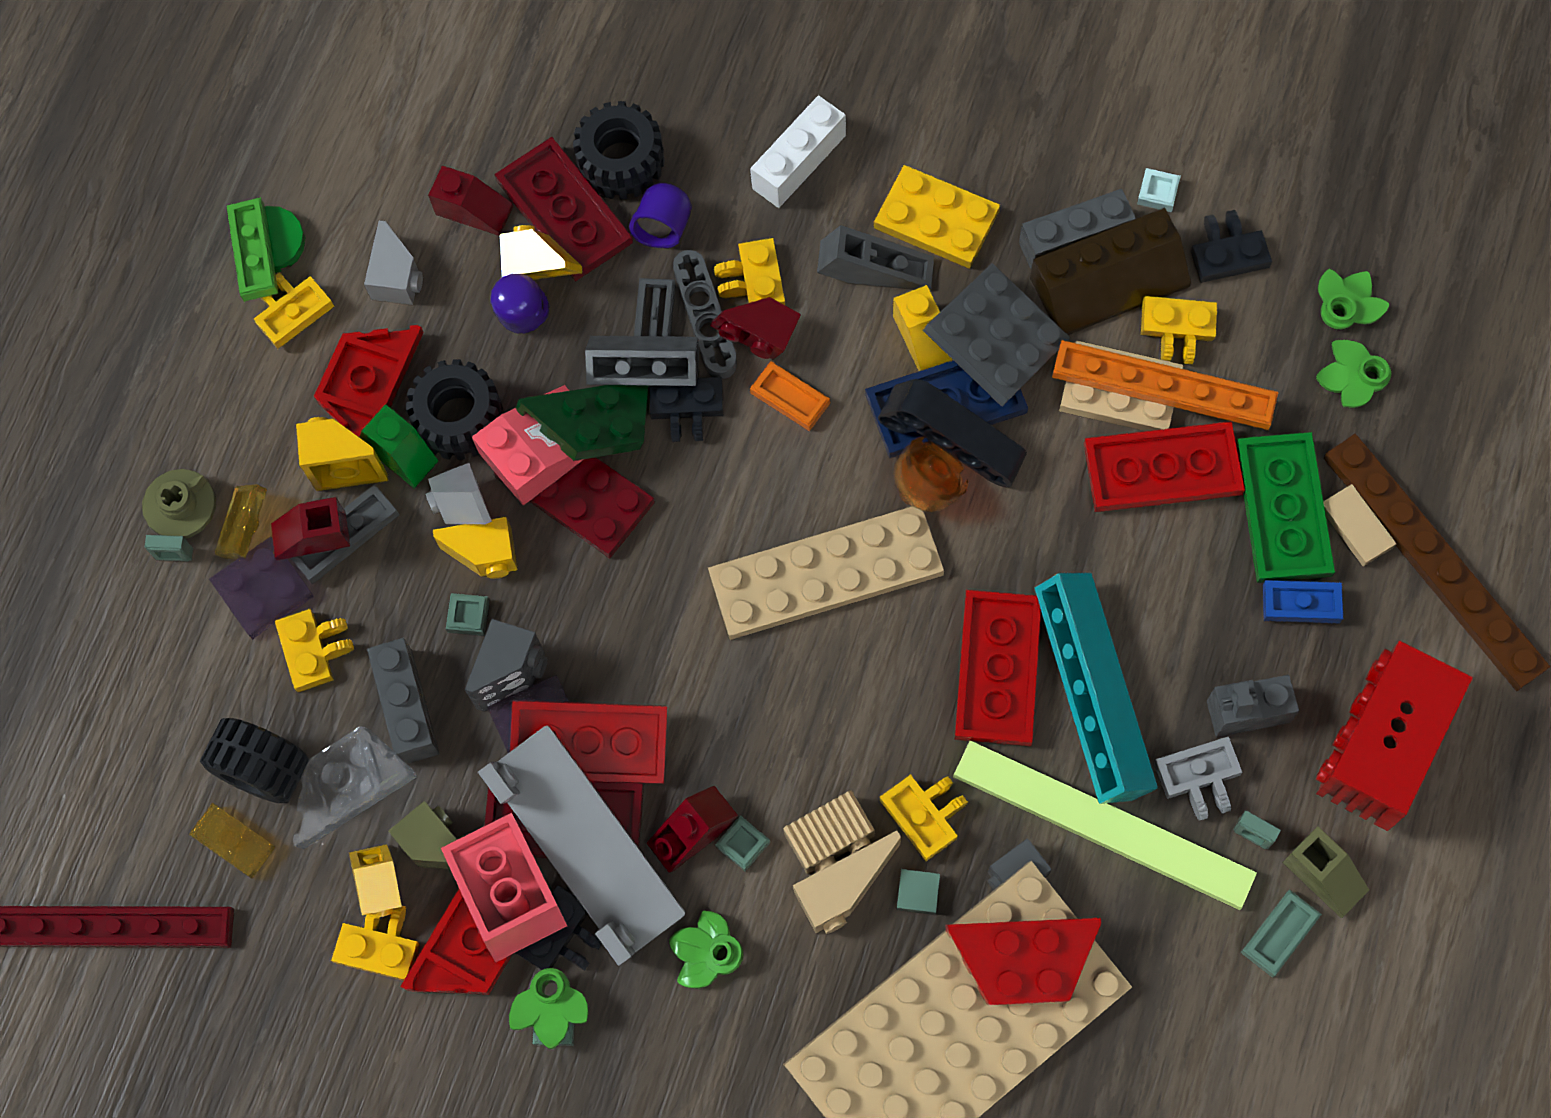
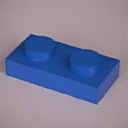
(1302, 601)

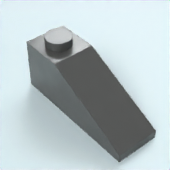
(873, 261)

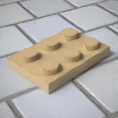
(1115, 407)

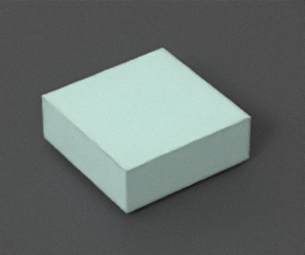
(1158, 189)

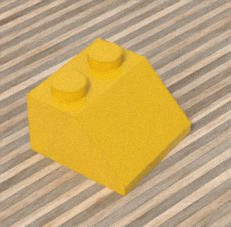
(336, 456)

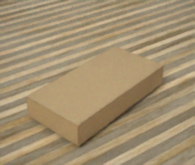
(1358, 525)

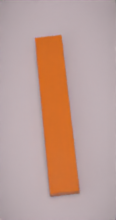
(1165, 385)

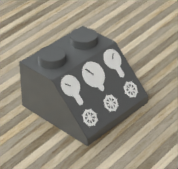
(505, 664)

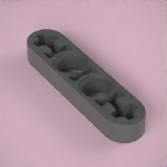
(703, 314)

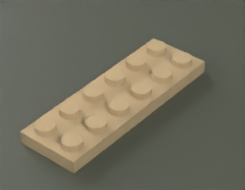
(825, 571)

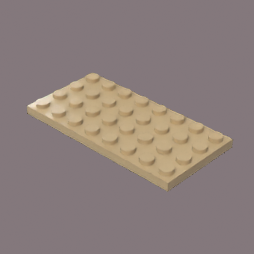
(931, 1041)

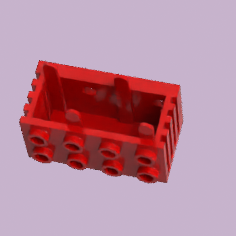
(1363, 769)

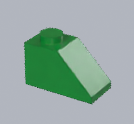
(399, 446)

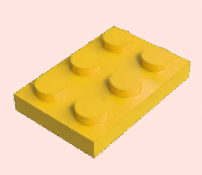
(936, 216)

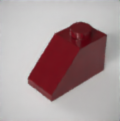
(469, 201)

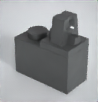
(1252, 705)

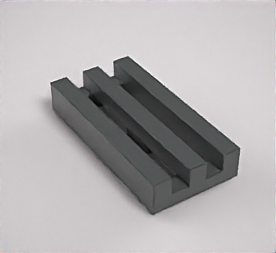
(657, 284)

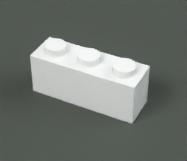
(798, 151)

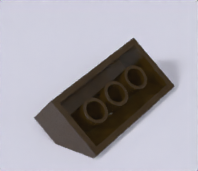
(1111, 272)

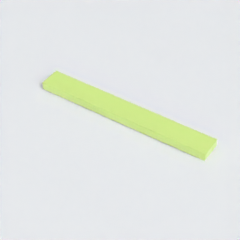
(1105, 825)

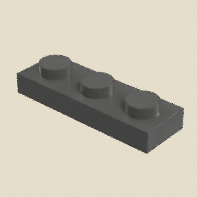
(364, 519)

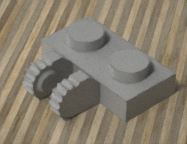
(1199, 768)

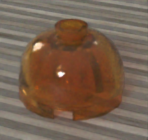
(928, 476)

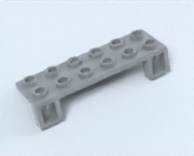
(584, 843)

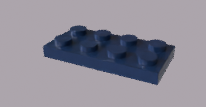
(956, 384)

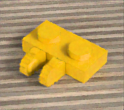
(759, 270)
(293, 311)
(1178, 319)
(304, 648)
(919, 816)
(375, 950)

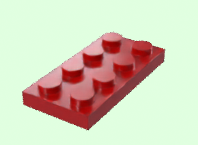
(1163, 466)
(998, 668)
(603, 738)

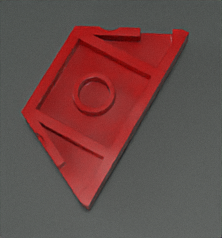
(366, 374)
(455, 957)
(1025, 958)

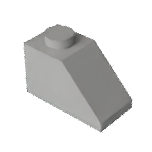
(391, 269)
(458, 497)

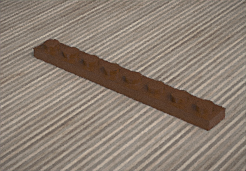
(1438, 564)

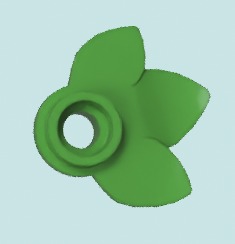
(1351, 297)
(1349, 376)
(699, 951)
(547, 1013)

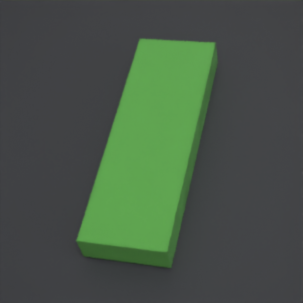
(252, 249)

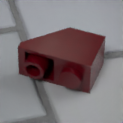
(759, 325)
(310, 529)
(691, 828)

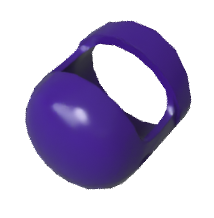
(665, 204)
(518, 303)

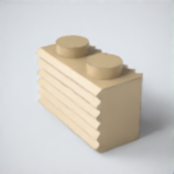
(829, 833)

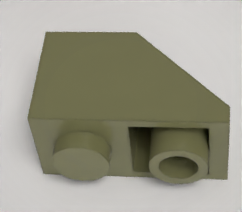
(423, 835)
(1327, 872)

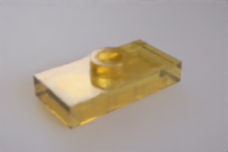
(240, 521)
(232, 840)

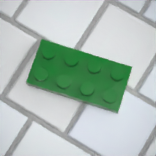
(1285, 507)

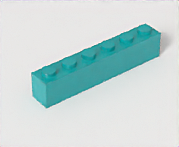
(1095, 688)

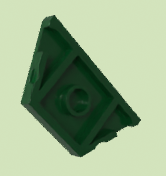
(591, 419)

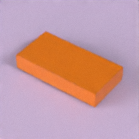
(790, 396)

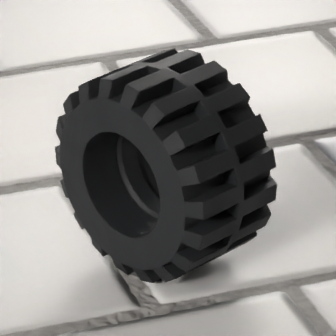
(614, 126)
(441, 386)
(254, 760)

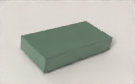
(1281, 933)

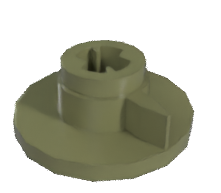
(179, 503)

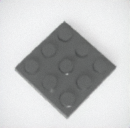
(996, 334)

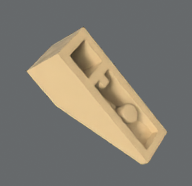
(838, 889)

